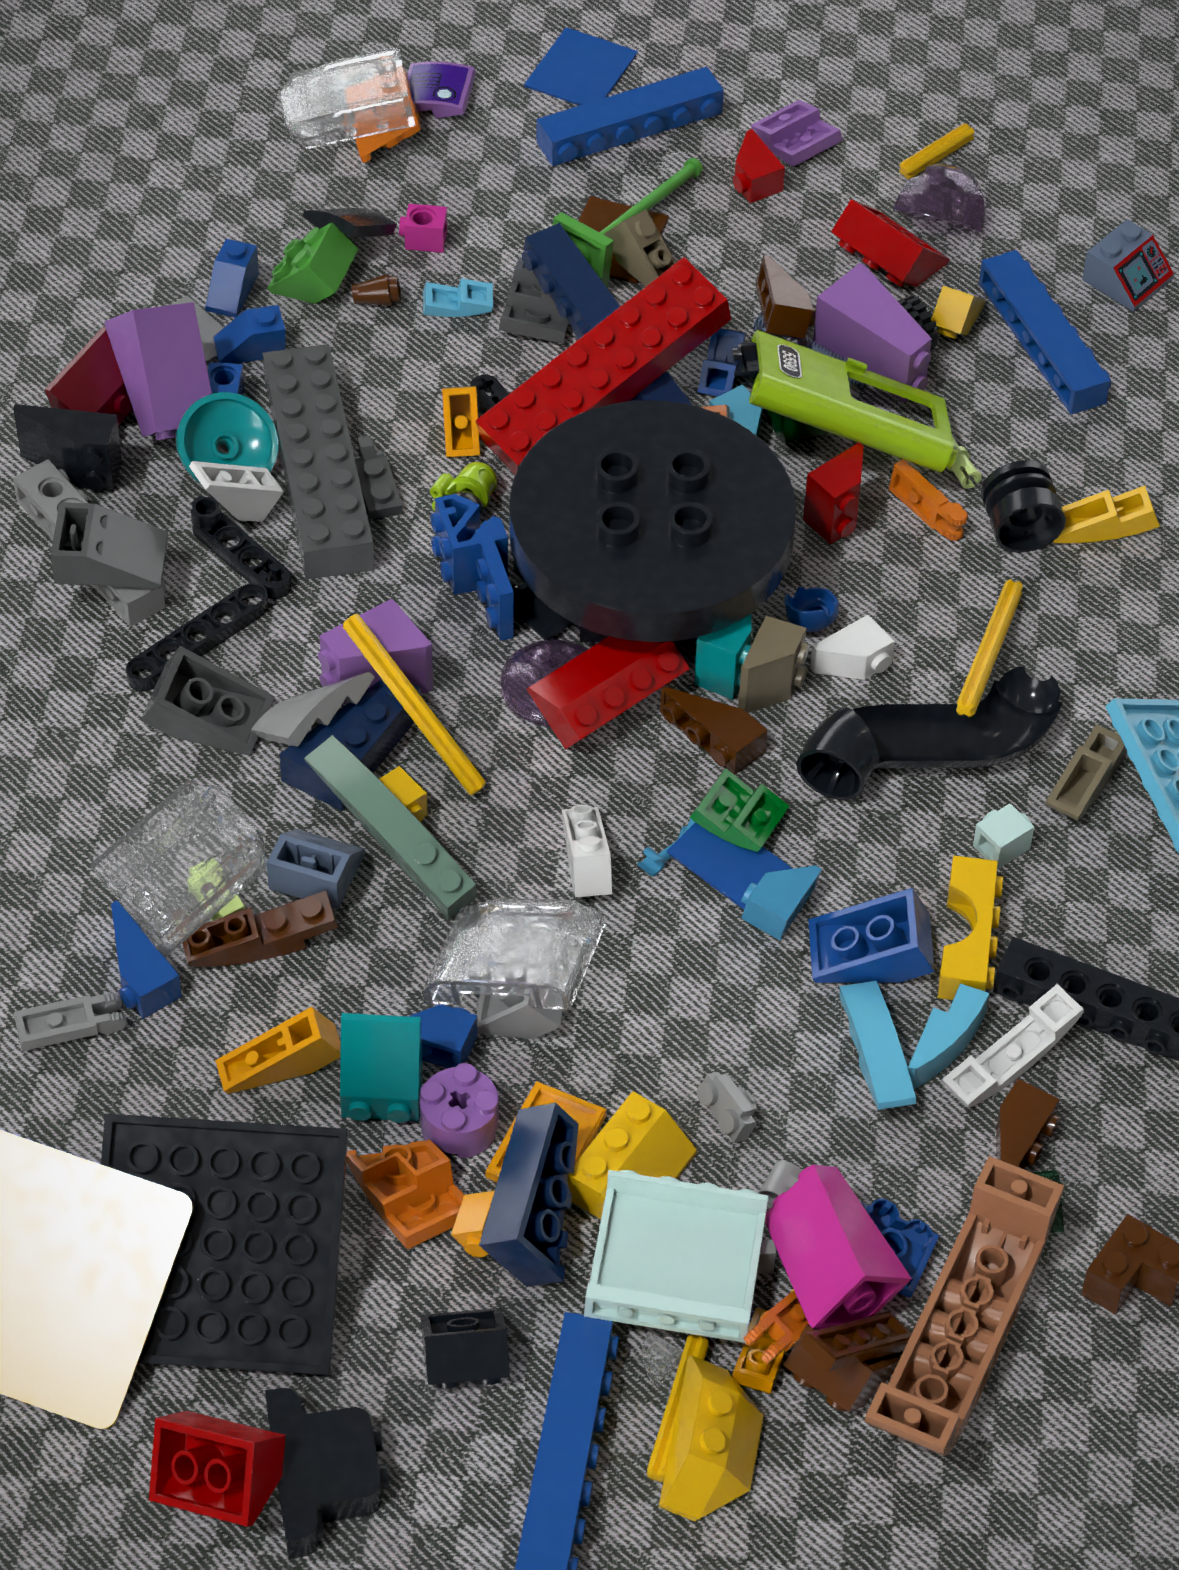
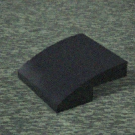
(352, 221)

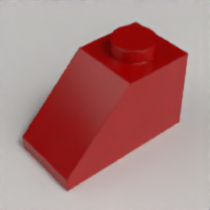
(757, 169)

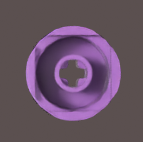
(459, 1110)

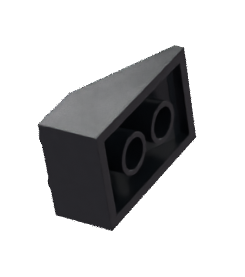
(72, 440)

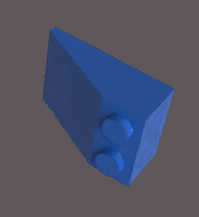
(873, 941)

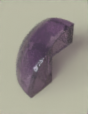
(944, 195)

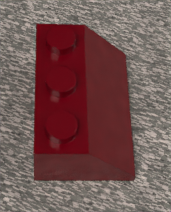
(91, 381)

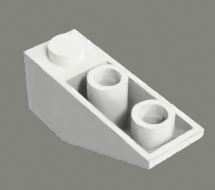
(587, 851)

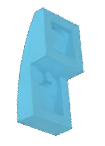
(465, 300)

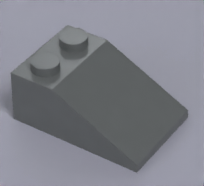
(206, 704)

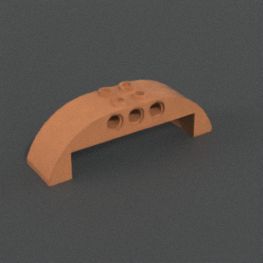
(969, 1309)

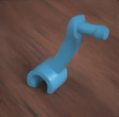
(655, 861)

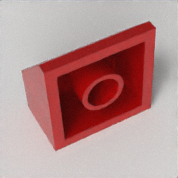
(834, 495)

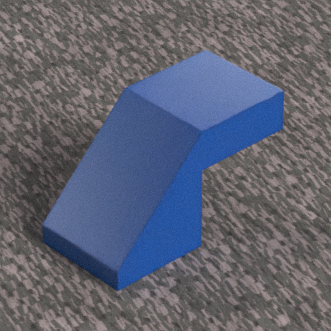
(719, 367)

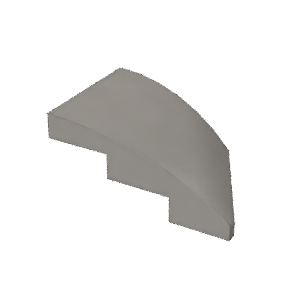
(293, 717)

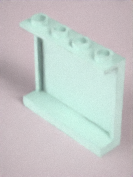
(676, 1255)

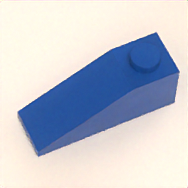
(145, 974)

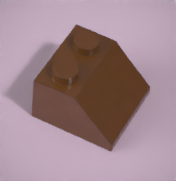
(844, 1387)

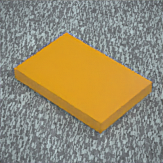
(586, 1114)

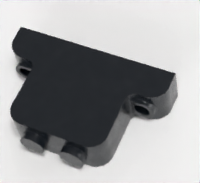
(326, 1468)

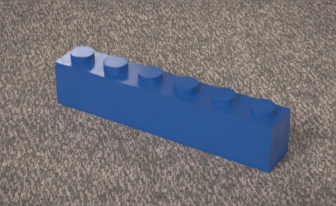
(629, 116)
(1044, 332)

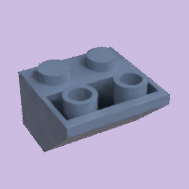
(311, 864)

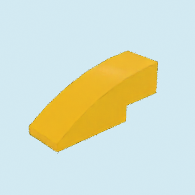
(1108, 517)

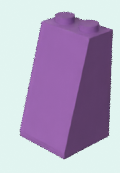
(869, 325)
(160, 364)

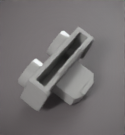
(729, 1105)

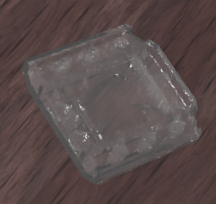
(347, 99)
(183, 863)
(516, 951)

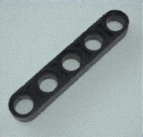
(203, 623)

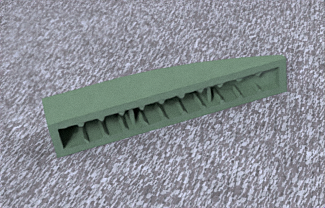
(393, 827)

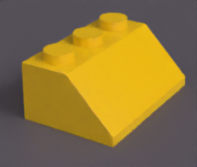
(634, 1139)

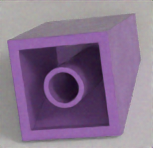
(396, 633)

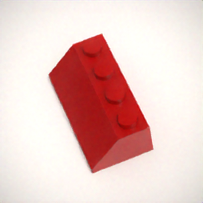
(603, 684)

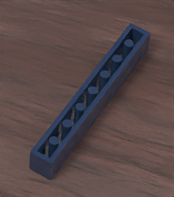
(582, 295)

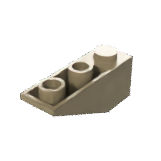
(640, 248)

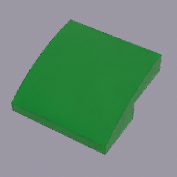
(738, 812)

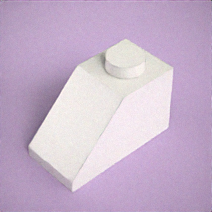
(854, 651)

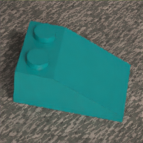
(721, 658)
(380, 1067)

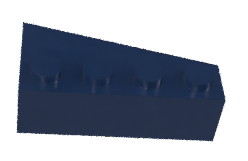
(364, 728)
(531, 1196)

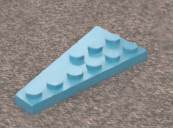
(1152, 743)

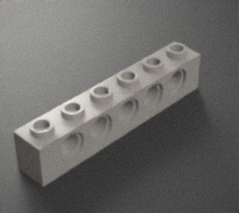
(39, 493)

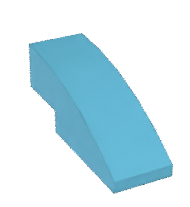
(947, 1034)

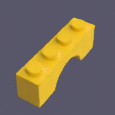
(972, 895)

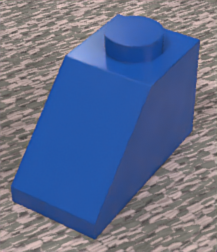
(232, 277)
(251, 335)
(447, 1035)

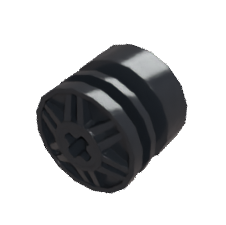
(1023, 506)

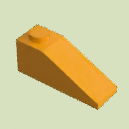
(281, 1053)

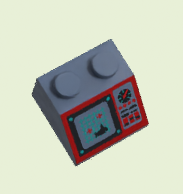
(1127, 266)

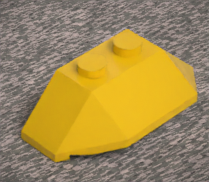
(710, 1443)

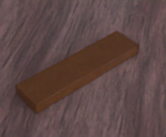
(856, 1341)

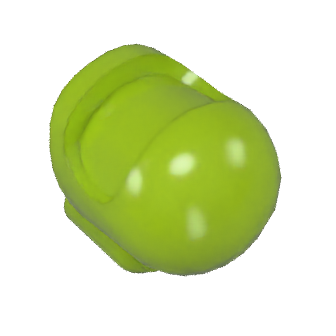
(474, 477)

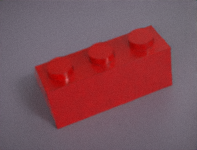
(887, 245)
(214, 1466)

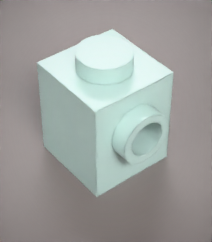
(1003, 835)

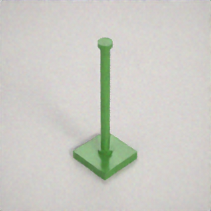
(598, 247)

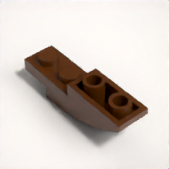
(253, 937)

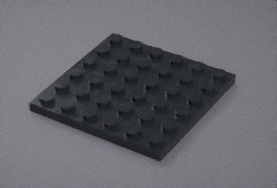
(261, 1240)

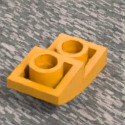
(750, 1368)

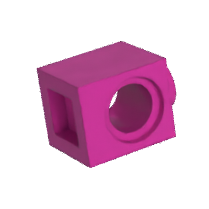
(424, 228)

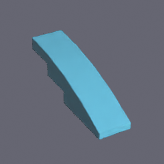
(878, 1045)

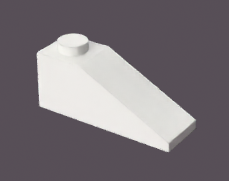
(242, 490)

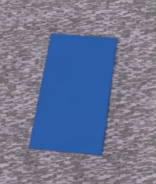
(723, 864)

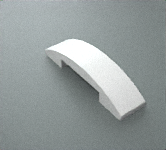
(1015, 1051)

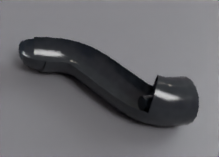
(884, 736)

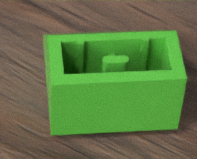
(313, 265)

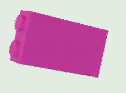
(833, 1250)

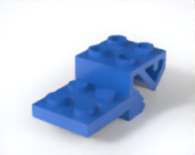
(474, 558)

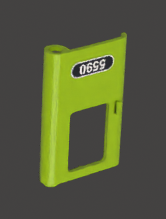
(817, 393)

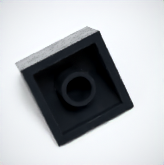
(465, 1347)

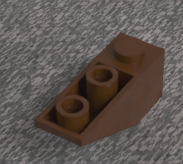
(720, 729)
(1023, 1123)

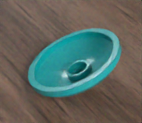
(231, 422)

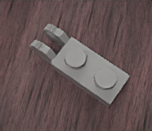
(69, 1020)

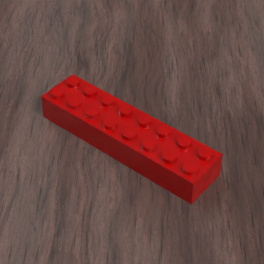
(609, 360)

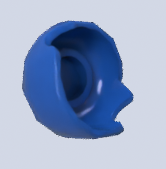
(812, 608)

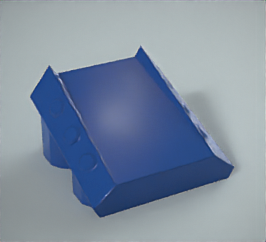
(909, 1240)

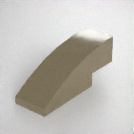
(1087, 773)

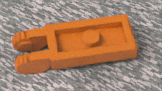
(927, 501)
(784, 1325)

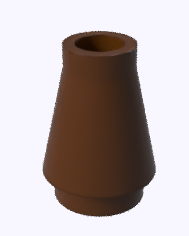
(378, 291)

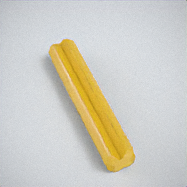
(936, 151)

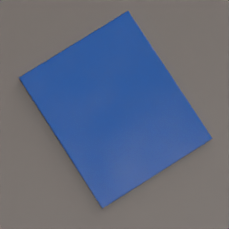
(580, 68)

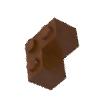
(1132, 1259)

